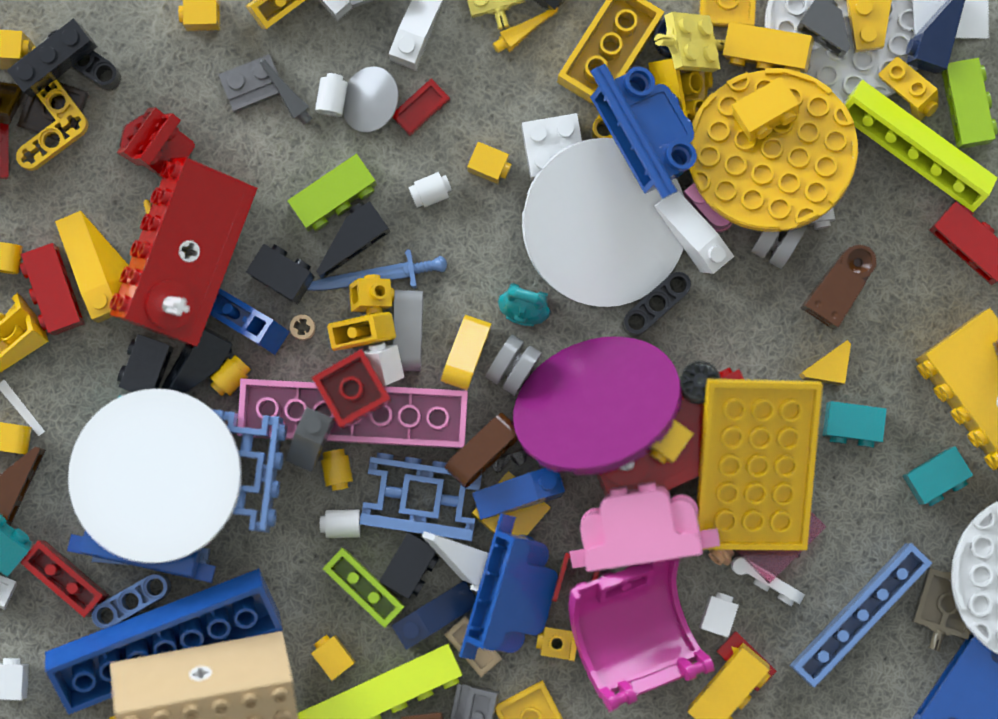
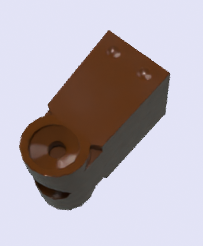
(840, 286)

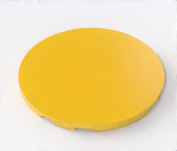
(788, 174)

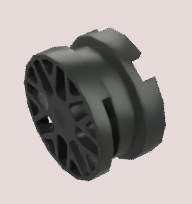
(694, 380)

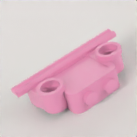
(641, 529)

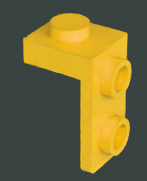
(911, 87)

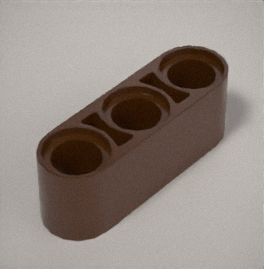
(482, 450)

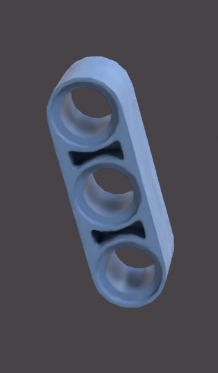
(118, 602)

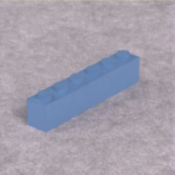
(860, 614)

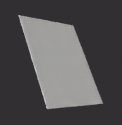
(973, 20)

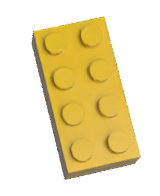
(612, 39)

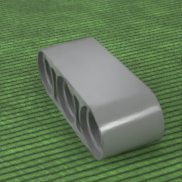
(408, 327)

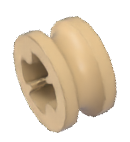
(309, 322)

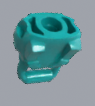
(524, 306)

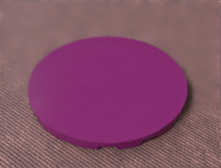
(597, 405)

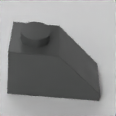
(826, 26)
(309, 439)

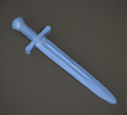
(390, 272)

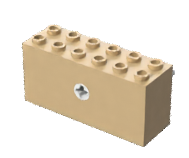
(208, 682)

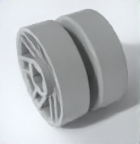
(781, 243)
(513, 364)

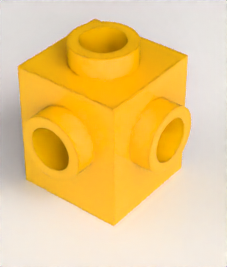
(371, 294)

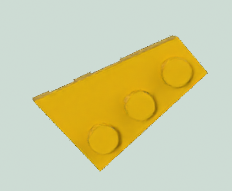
(868, 23)

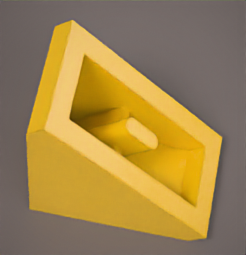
(831, 367)

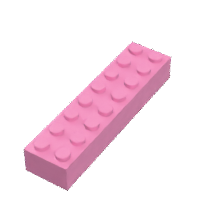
(412, 419)

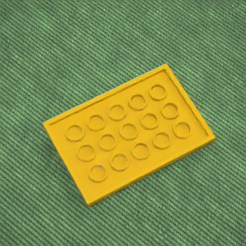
(758, 462)

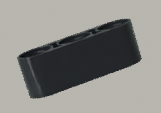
(95, 68)
(663, 292)

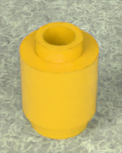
(229, 375)
(336, 469)

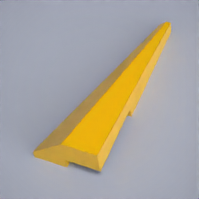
(19, 333)

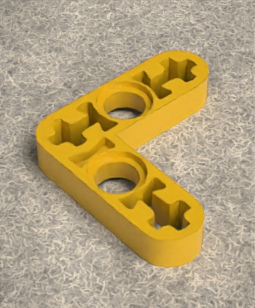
(62, 119)

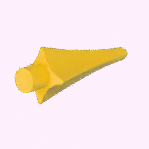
(513, 36)

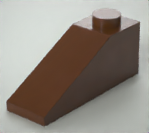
(16, 481)

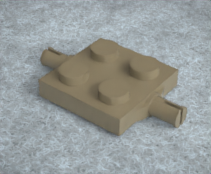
(938, 609)

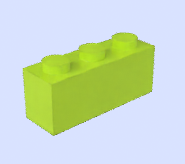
(969, 103)
(333, 193)
(364, 587)

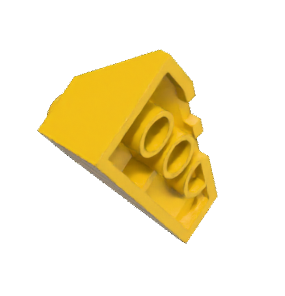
(687, 85)
(93, 262)

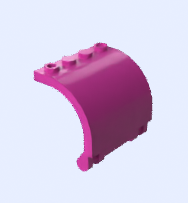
(634, 632)

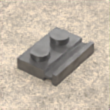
(249, 84)
(474, 702)

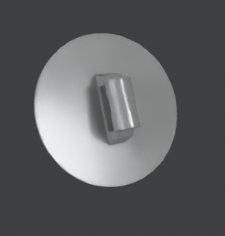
(370, 99)

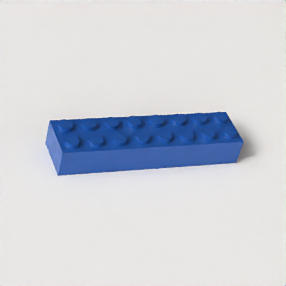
(214, 615)

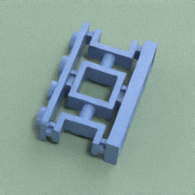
(264, 473)
(418, 519)

